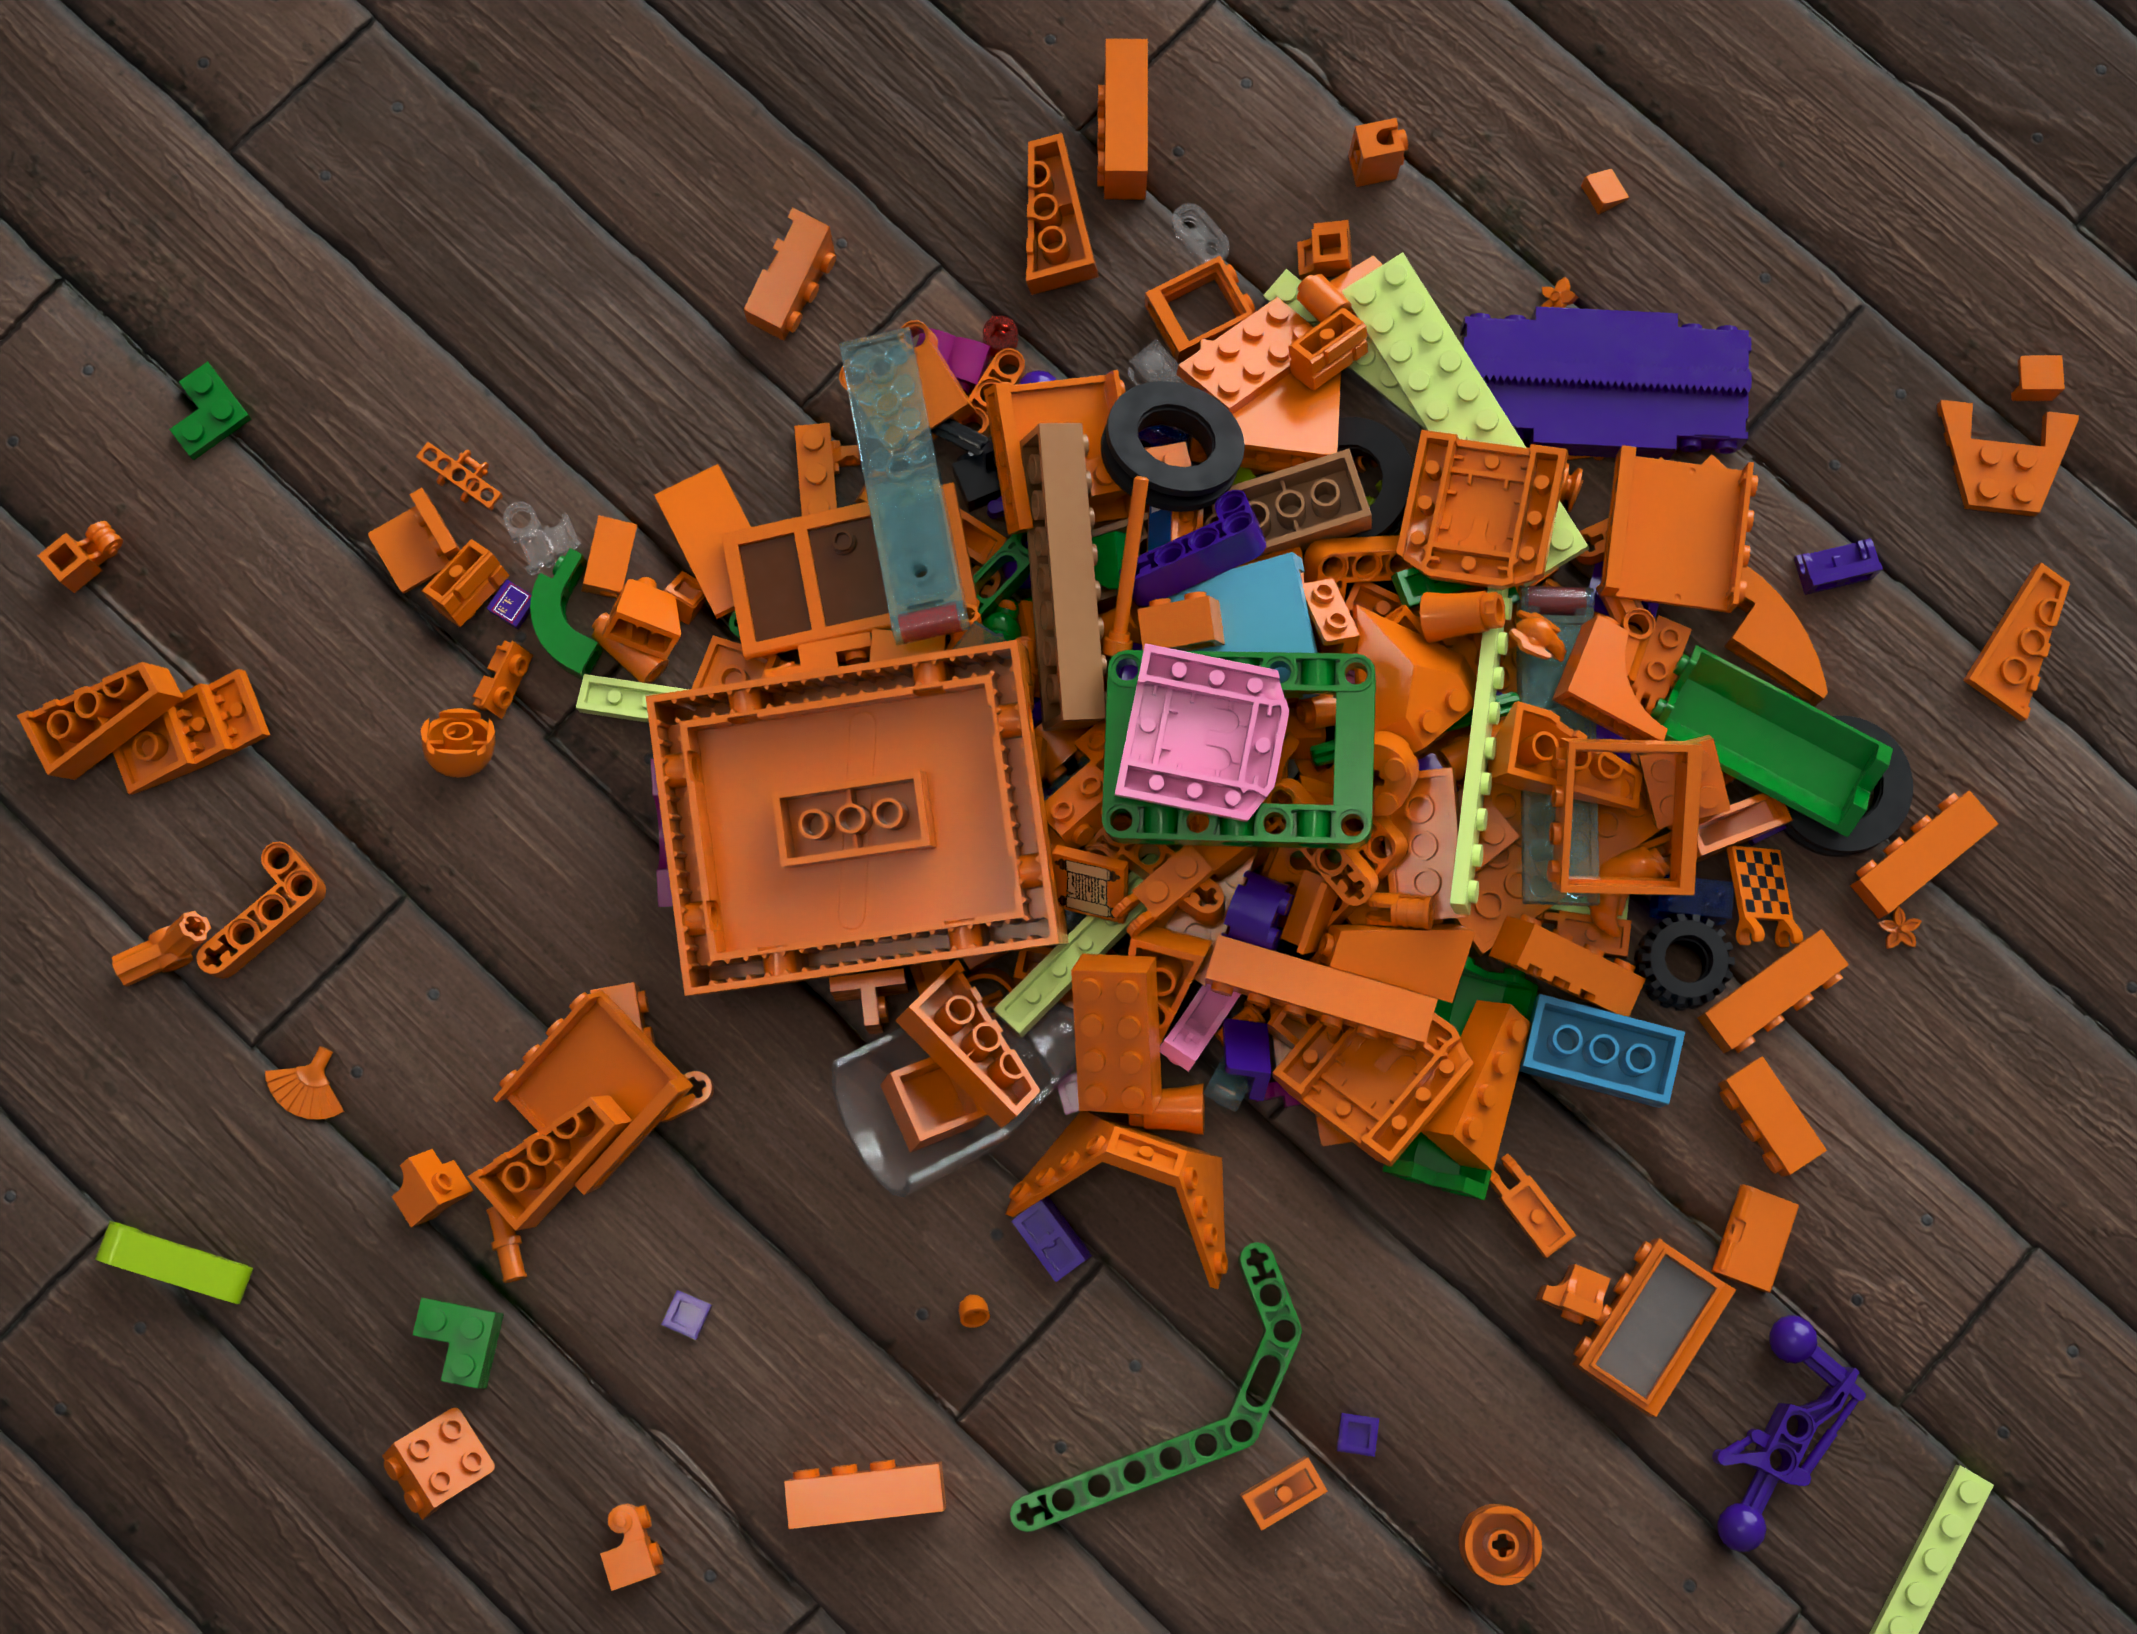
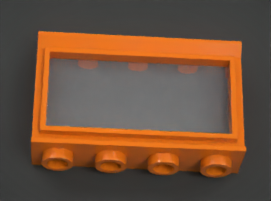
(1652, 1326)

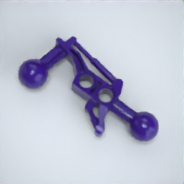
(1794, 1342)

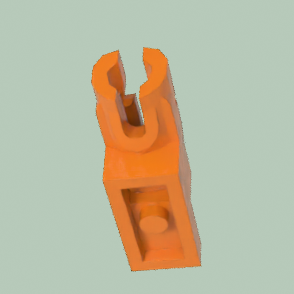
(827, 654)

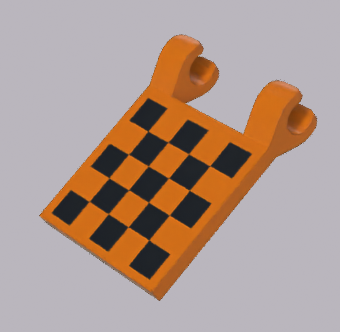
(1761, 895)

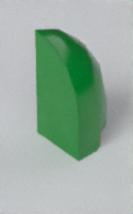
(1110, 556)

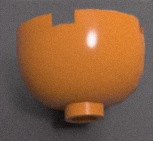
(458, 742)

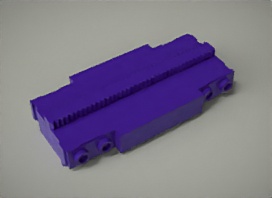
(1615, 380)

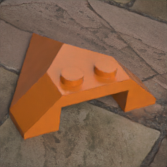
(1417, 683)

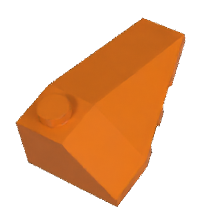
(1526, 760)

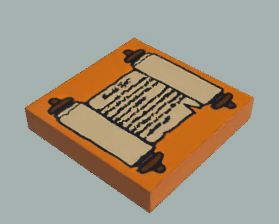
(1089, 882)

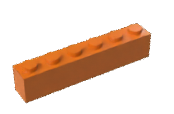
(1321, 992)

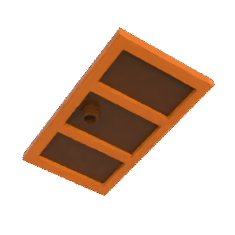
(817, 577)

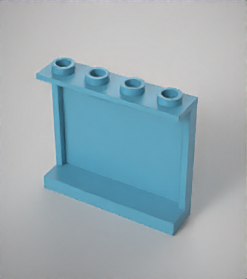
(1262, 608)

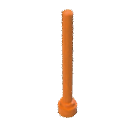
(1118, 638)

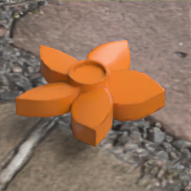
(1560, 295)
(1900, 929)

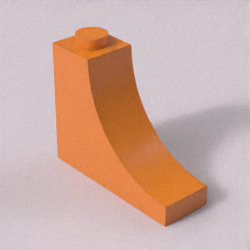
(1598, 683)

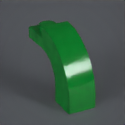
(548, 607)

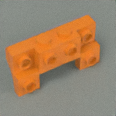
(1076, 807)

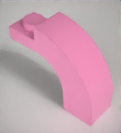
(1197, 1027)

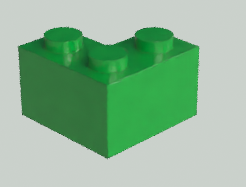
(470, 1336)

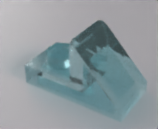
(1226, 1088)

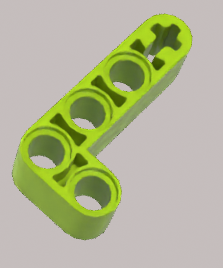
(173, 1263)

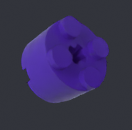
(1258, 910)

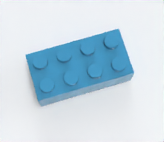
(1602, 1051)

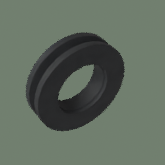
(1190, 411)
(1381, 445)
(1886, 814)

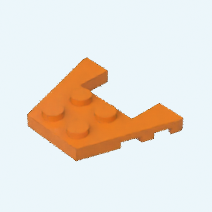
(2004, 474)

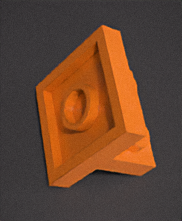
(872, 990)

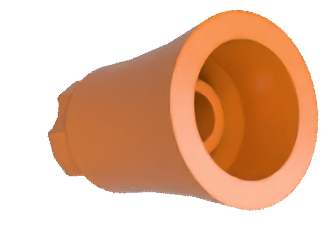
(1460, 614)
(1177, 1111)

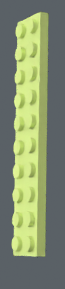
(1440, 374)

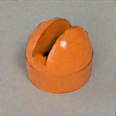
(973, 1311)

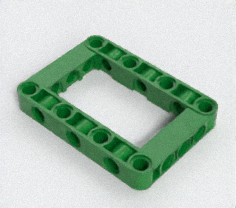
(1305, 823)

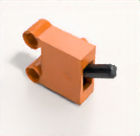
(943, 394)

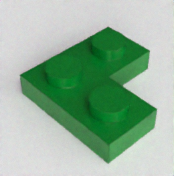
(217, 413)

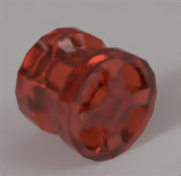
(1000, 340)

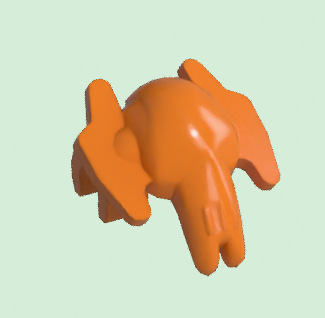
(1533, 636)

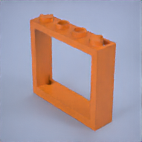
(1684, 818)

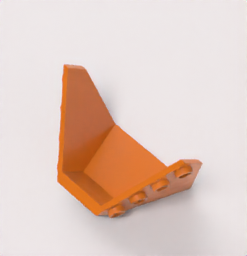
(1101, 1139)

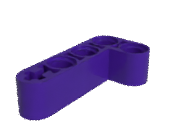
(1202, 553)

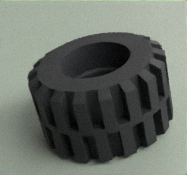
(1708, 945)

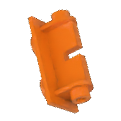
(510, 665)

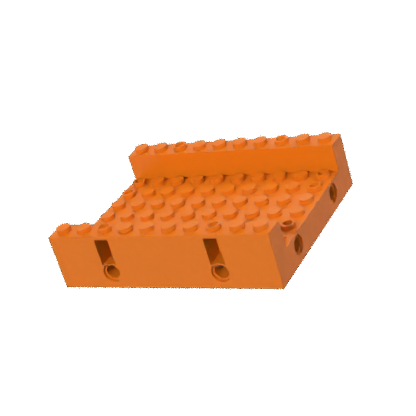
(855, 819)

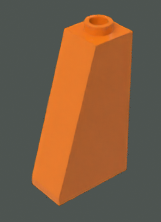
(1399, 956)

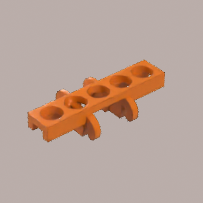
(476, 486)

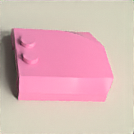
(1203, 734)

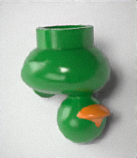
(1004, 620)

